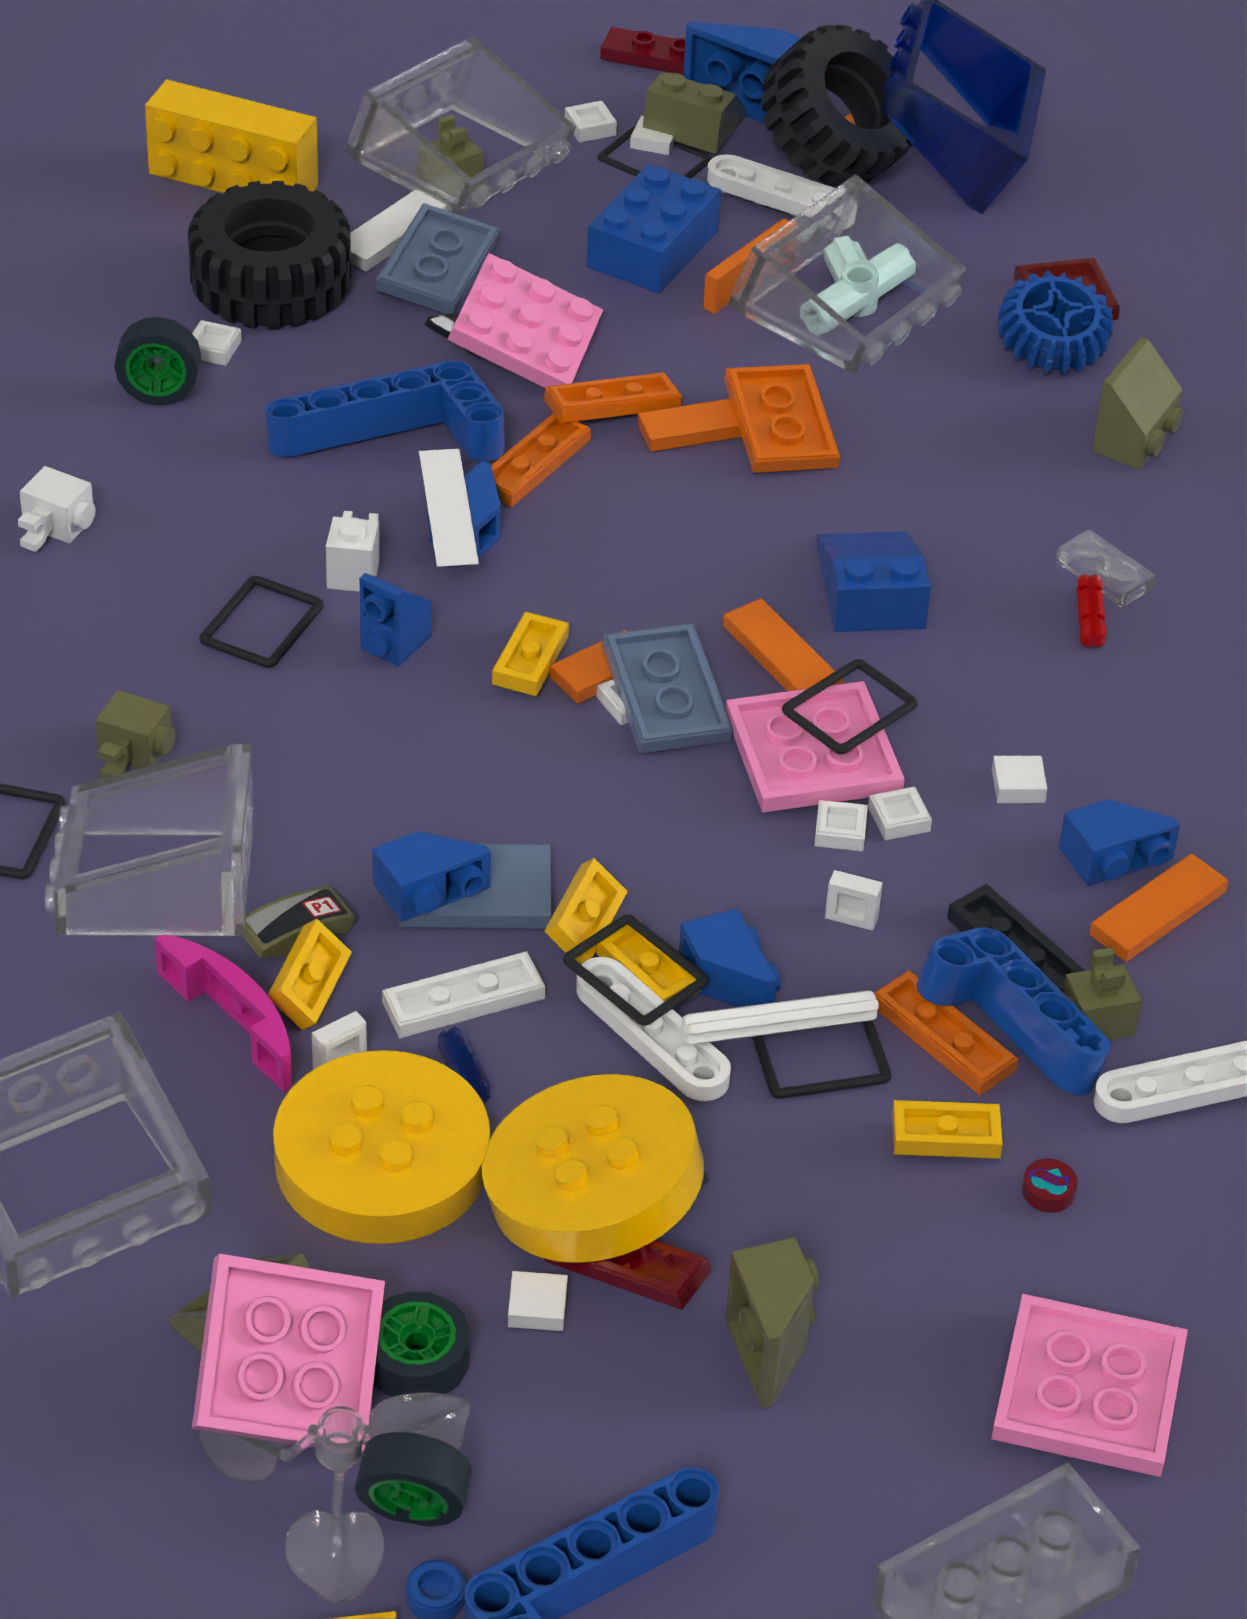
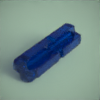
(459, 1057)

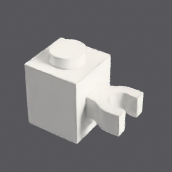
(54, 507)
(351, 551)

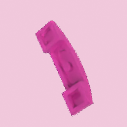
(199, 970)

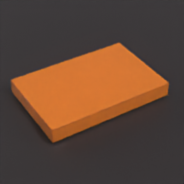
(781, 418)

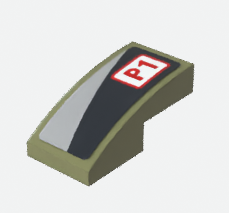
(276, 925)

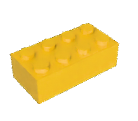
(227, 140)

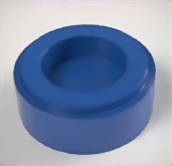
(435, 1590)

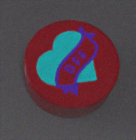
(1049, 1185)

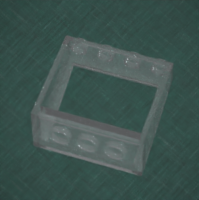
(477, 86)
(782, 303)
(171, 892)
(68, 1082)

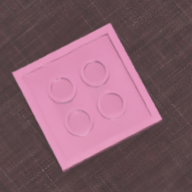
(525, 323)
(797, 769)
(284, 1348)
(1090, 1385)

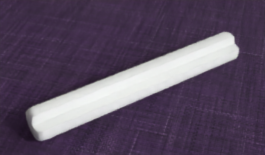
(779, 1017)

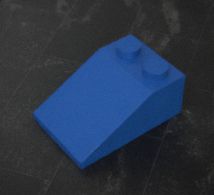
(734, 59)
(874, 581)

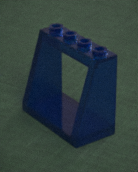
(991, 78)

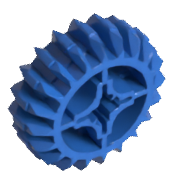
(1055, 322)

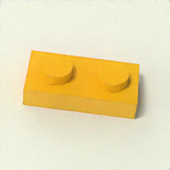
(530, 653)
(585, 908)
(645, 962)
(309, 974)
(947, 1129)

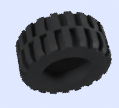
(810, 125)
(269, 254)

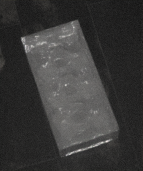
(1025, 1556)

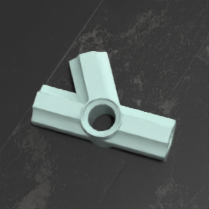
(862, 281)

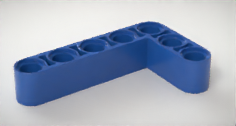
(389, 405)
(608, 1535)

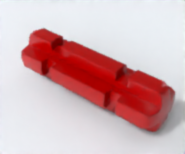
(1091, 610)

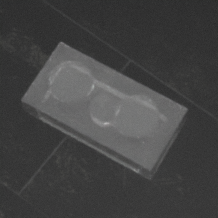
(1120, 574)

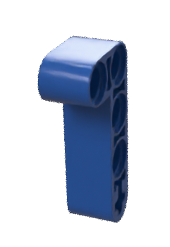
(1020, 1000)

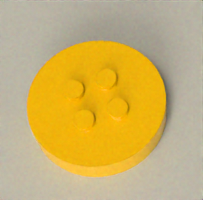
(381, 1146)
(593, 1168)

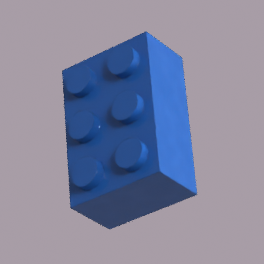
(653, 228)

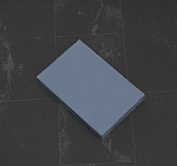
(437, 259)
(666, 688)
(516, 896)

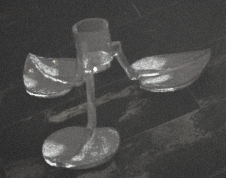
(336, 1551)

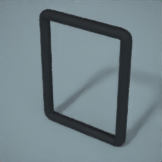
(602, 156)
(316, 603)
(911, 703)
(45, 833)
(701, 982)
(808, 1089)

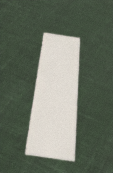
(448, 507)

